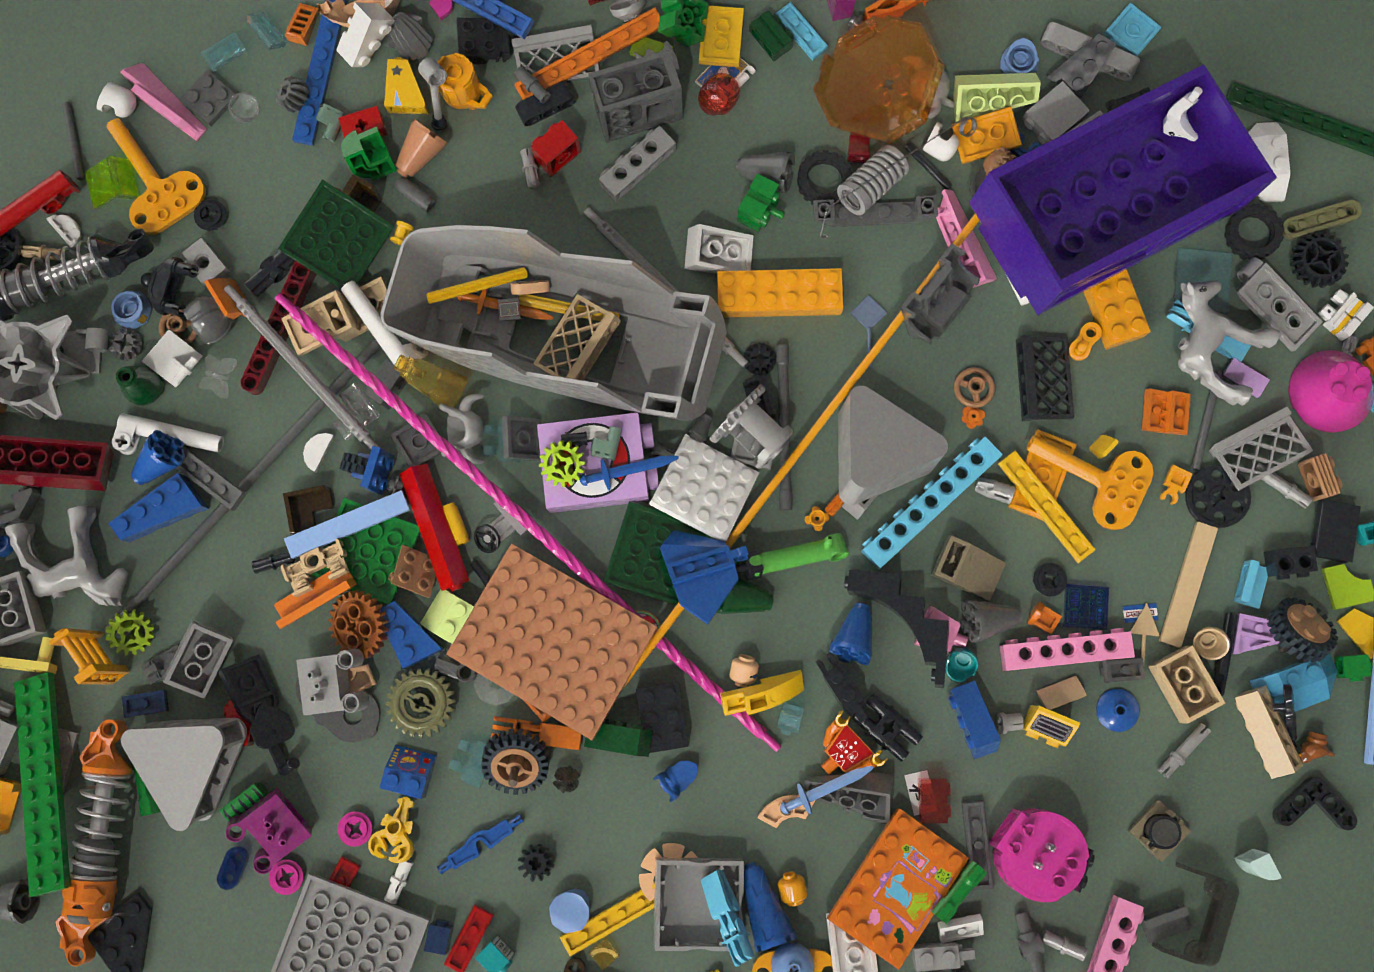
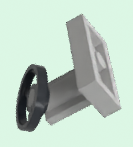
(498, 530)

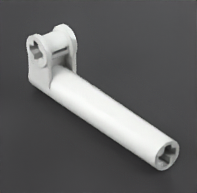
(371, 318)
(132, 427)

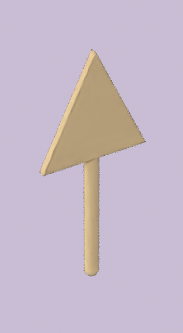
(1145, 626)

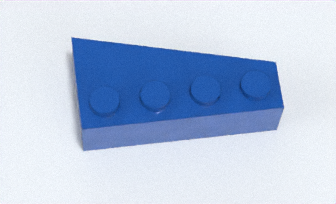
(162, 507)

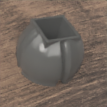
(207, 319)

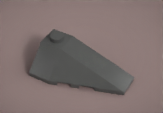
(868, 796)

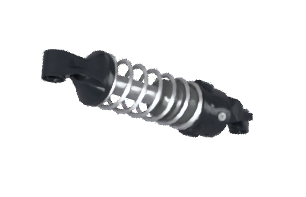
(29, 283)

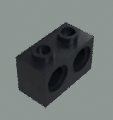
(1290, 560)

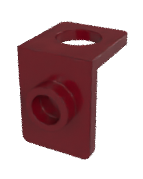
(858, 149)

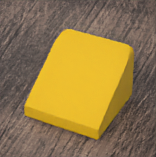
(1103, 446)

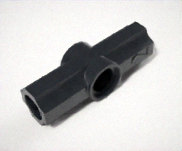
(271, 271)

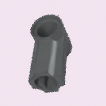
(453, 668)

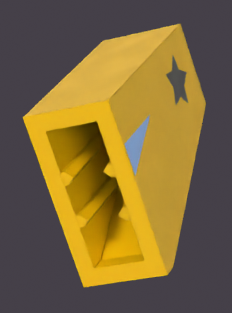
(402, 89)

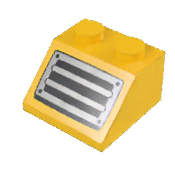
(1049, 725)

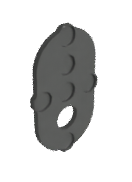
(337, 725)

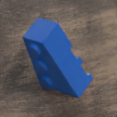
(408, 637)

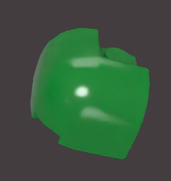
(367, 154)

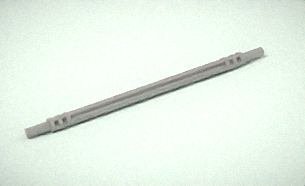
(633, 255)
(301, 368)

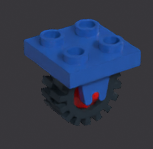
(371, 468)

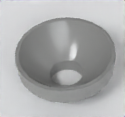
(627, 9)

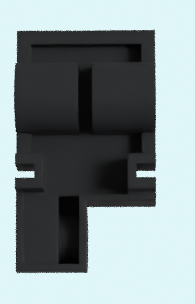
(483, 40)

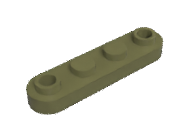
(1321, 219)

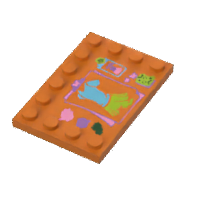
(897, 888)

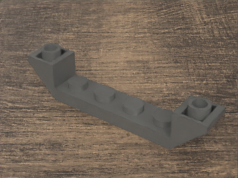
(878, 214)
(24, 503)

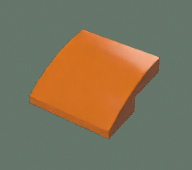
(224, 301)
(1166, 412)

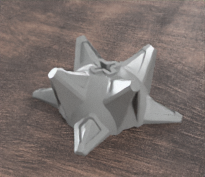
(34, 365)

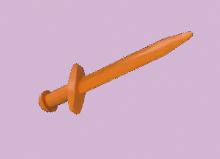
(484, 301)

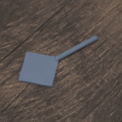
(868, 314)

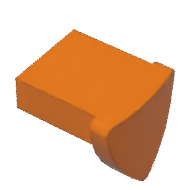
(1043, 618)

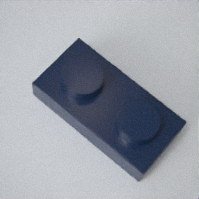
(145, 703)

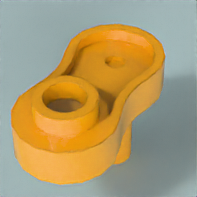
(1082, 345)

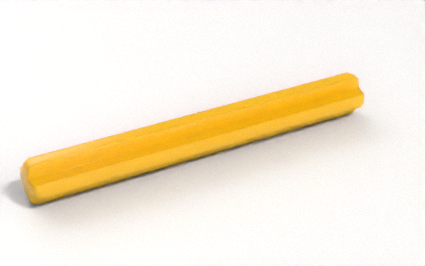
(476, 285)
(556, 306)

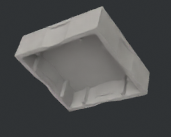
(681, 907)

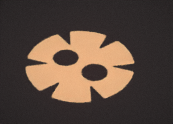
(670, 850)

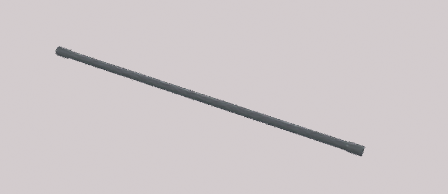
(245, 484)

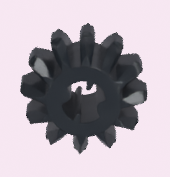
(542, 858)

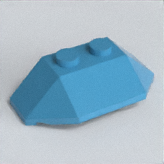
(1309, 682)

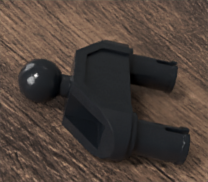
(163, 285)

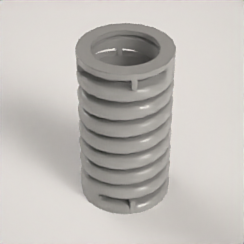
(877, 187)

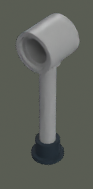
(435, 76)

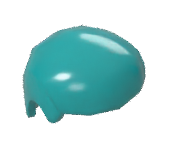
(961, 664)

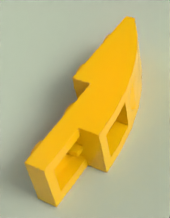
(763, 696)

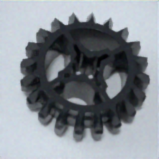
(1314, 246)

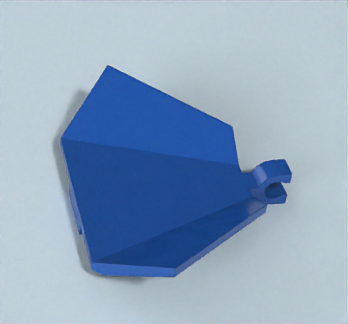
(701, 571)

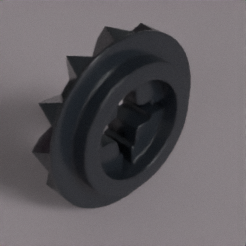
(201, 213)
(767, 365)
(1059, 582)

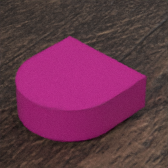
(441, 7)

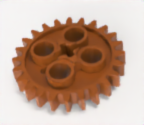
(358, 623)

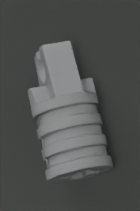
(995, 490)

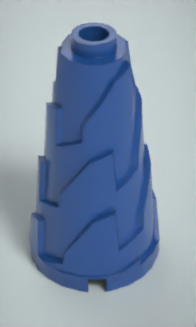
(767, 917)

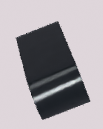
(533, 111)

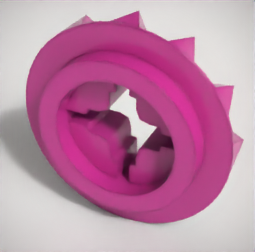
(345, 829)
(277, 872)

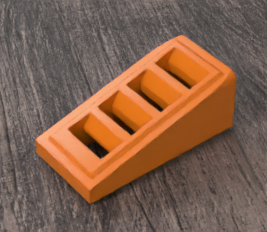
(304, 37)

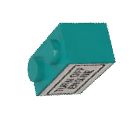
(495, 956)

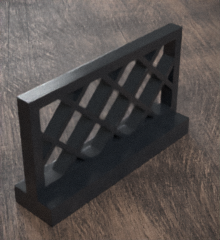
(1028, 375)

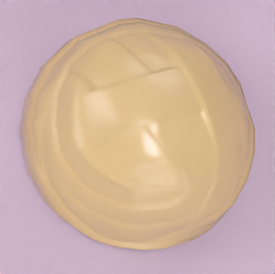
(1211, 643)

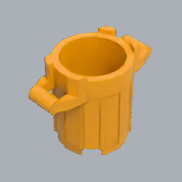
(462, 85)

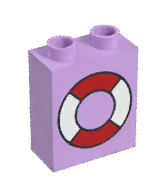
(622, 489)

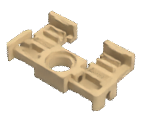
(333, 561)

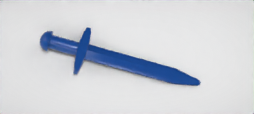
(623, 470)

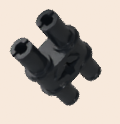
(899, 725)

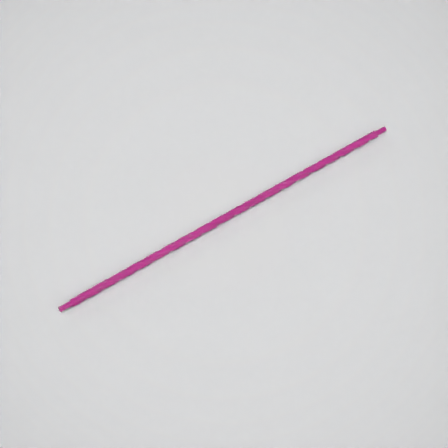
(510, 506)

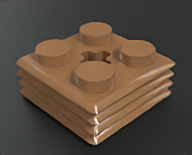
(1320, 477)

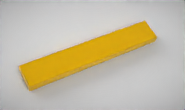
(1046, 506)
(607, 921)

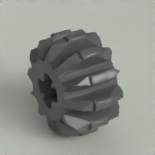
(292, 94)

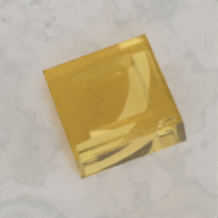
(604, 954)

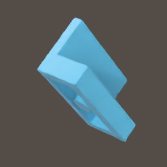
(1251, 584)

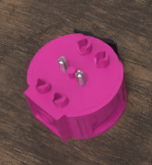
(1041, 854)

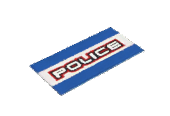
(1132, 612)

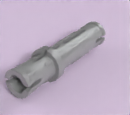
(1285, 487)
(1183, 751)

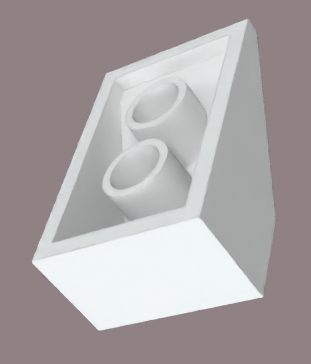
(717, 249)

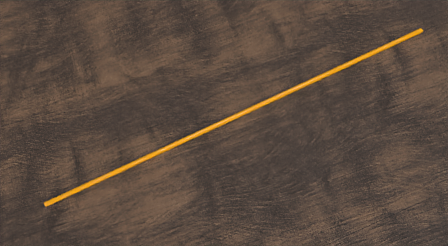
(805, 442)

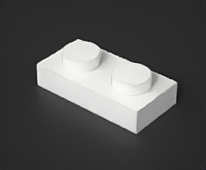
(961, 928)

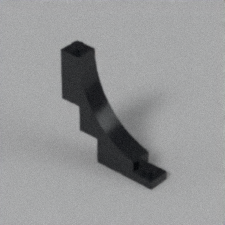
(930, 633)

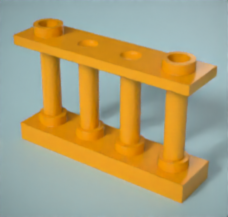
(89, 656)

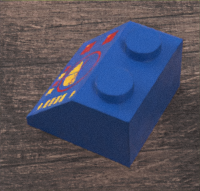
(408, 772)

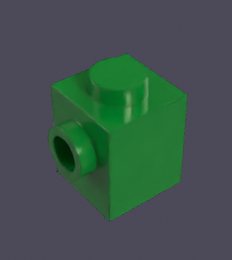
(1353, 667)

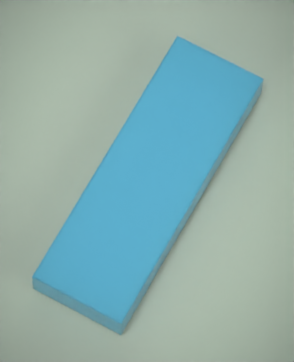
(802, 31)

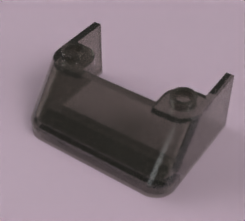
(1217, 922)

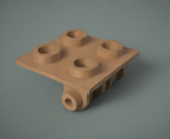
(413, 572)

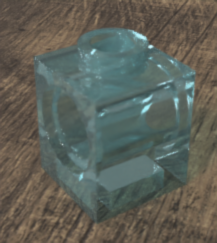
(789, 719)

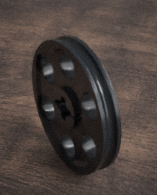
(1206, 496)

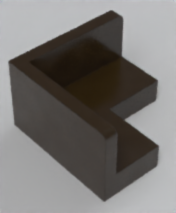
(362, 193)
(303, 503)

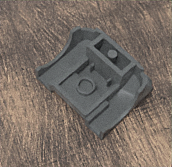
(940, 299)

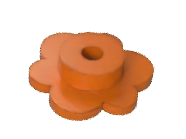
(969, 420)

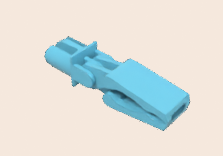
(1229, 347)
(724, 906)

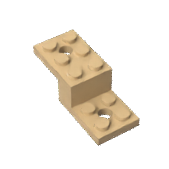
(335, 316)

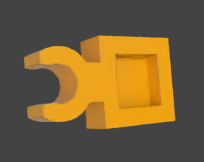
(1176, 481)

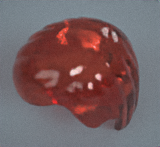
(719, 94)

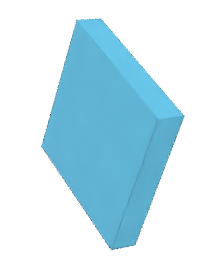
(1132, 30)

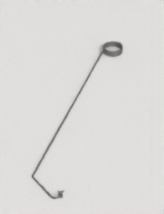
(963, 121)

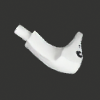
(1176, 119)

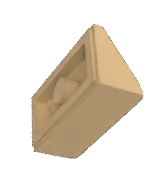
(1061, 693)

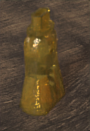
(433, 381)

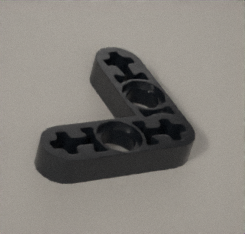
(1318, 798)

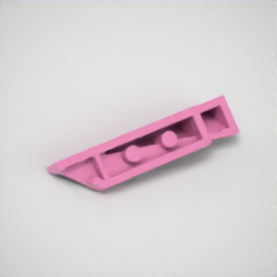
(162, 100)
(951, 222)

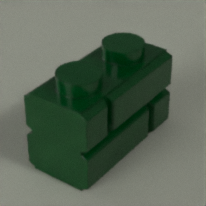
(771, 35)

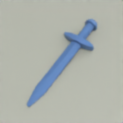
(820, 791)

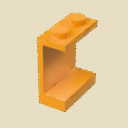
(9, 797)

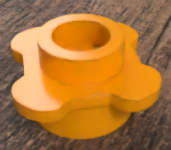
(816, 512)

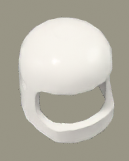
(117, 97)
(939, 147)

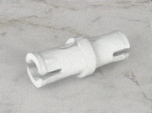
(398, 880)

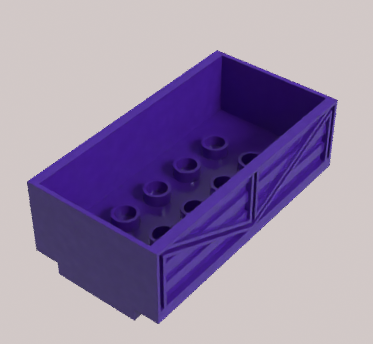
(1117, 191)

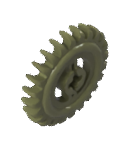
(438, 712)

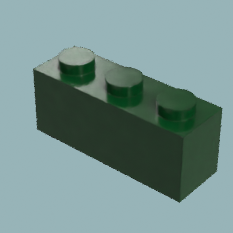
(622, 739)

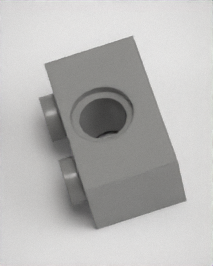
(201, 252)

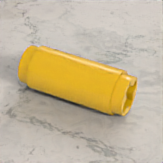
(456, 524)

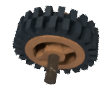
(1302, 630)
(515, 761)

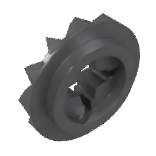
(129, 352)

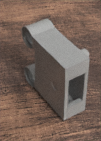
(326, 683)

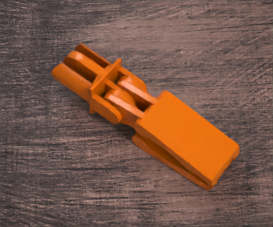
(899, 7)
(551, 734)

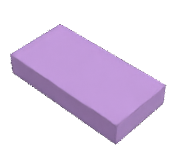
(1240, 374)

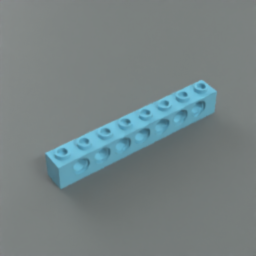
(988, 455)

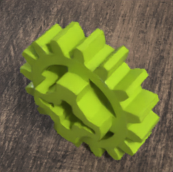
(565, 471)
(137, 637)

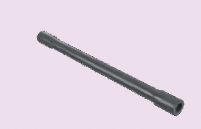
(782, 362)

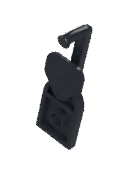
(252, 687)

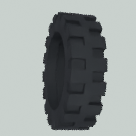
(816, 159)
(1271, 221)

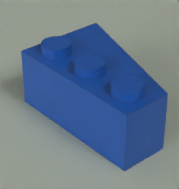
(974, 720)

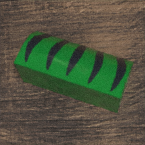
(244, 801)

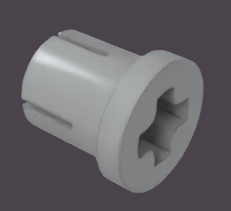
(1009, 722)

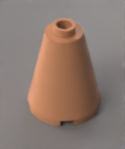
(418, 149)

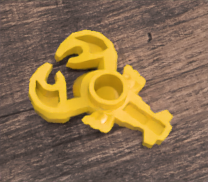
(396, 832)

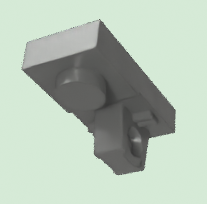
(157, 667)
(1123, 670)

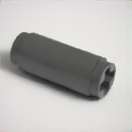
(415, 194)

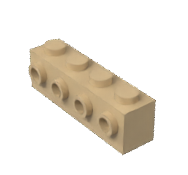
(1268, 732)

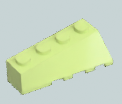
(992, 92)

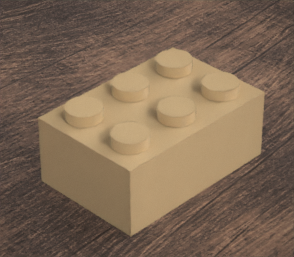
(1186, 684)

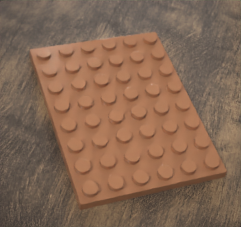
(552, 641)

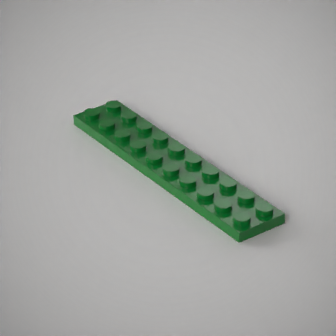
(42, 785)

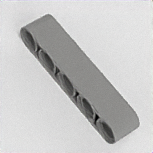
(1068, 41)

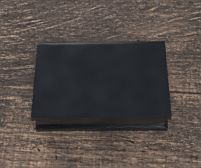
(1335, 530)

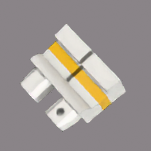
(1346, 316)

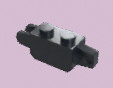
(843, 689)

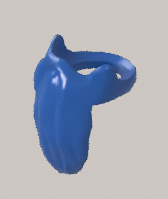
(677, 778)

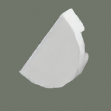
(67, 229)
(316, 450)

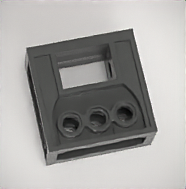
(627, 98)

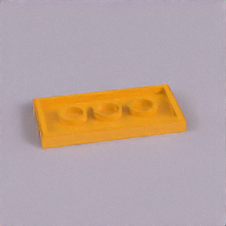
(1047, 472)

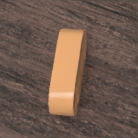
(530, 287)

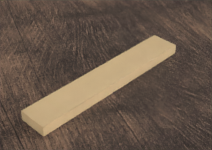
(1188, 584)

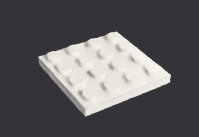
(704, 488)

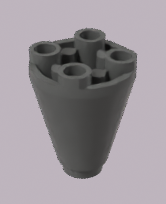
(987, 619)

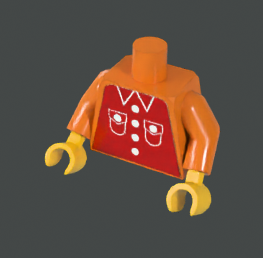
(846, 748)

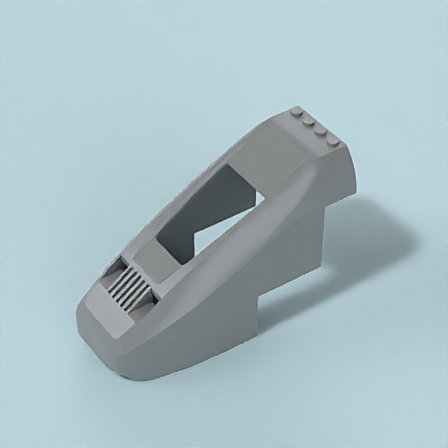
(666, 347)

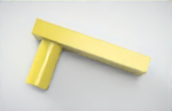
(42, 664)

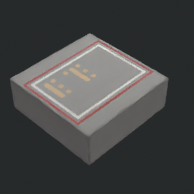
(509, 309)

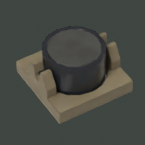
(1160, 831)

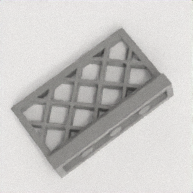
(551, 40)
(1256, 431)

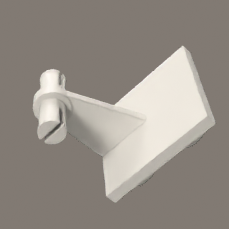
(172, 358)

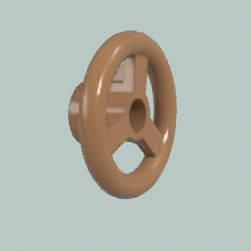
(171, 324)
(980, 382)

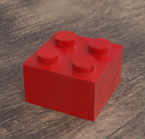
(555, 148)

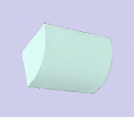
(1258, 864)

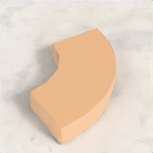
(774, 816)

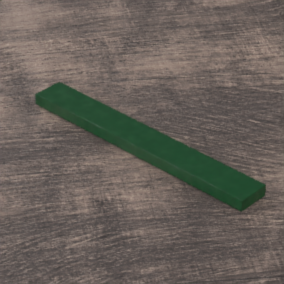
(1301, 118)

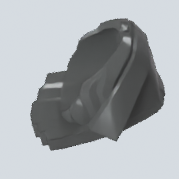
(409, 36)

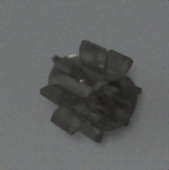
(566, 779)

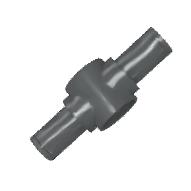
(1029, 942)

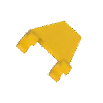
(1360, 630)

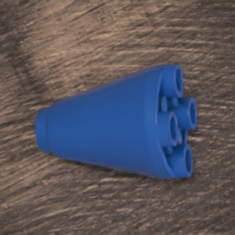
(157, 457)
(854, 636)

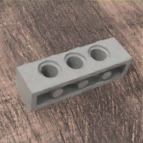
(620, 187)

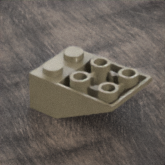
(968, 568)

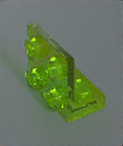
(110, 180)

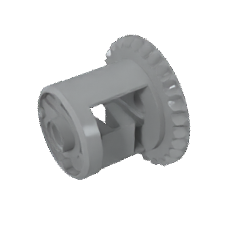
(754, 429)

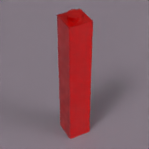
(434, 527)

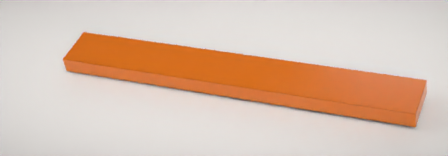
(595, 51)

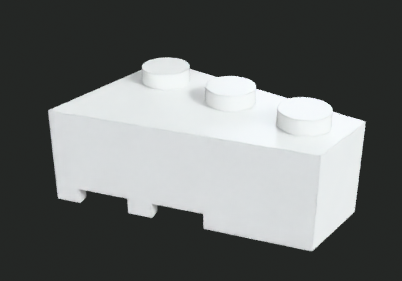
(365, 33)

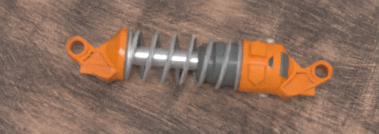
(92, 879)

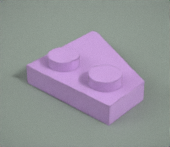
(1251, 634)

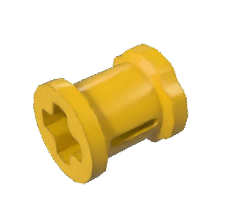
(402, 231)

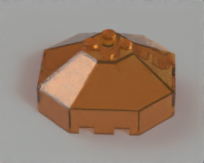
(856, 74)

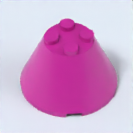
(1331, 391)

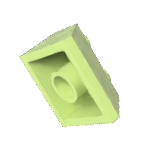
(447, 615)

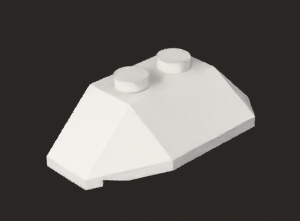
(1274, 147)

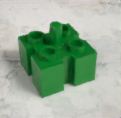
(684, 20)
(760, 203)

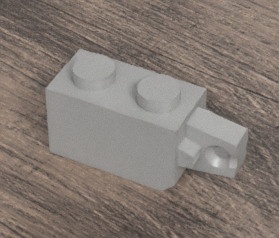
(940, 956)

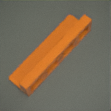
(325, 589)

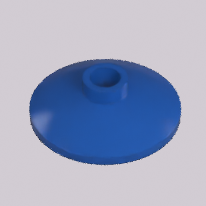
(1107, 710)

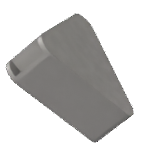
(881, 446)
(185, 764)

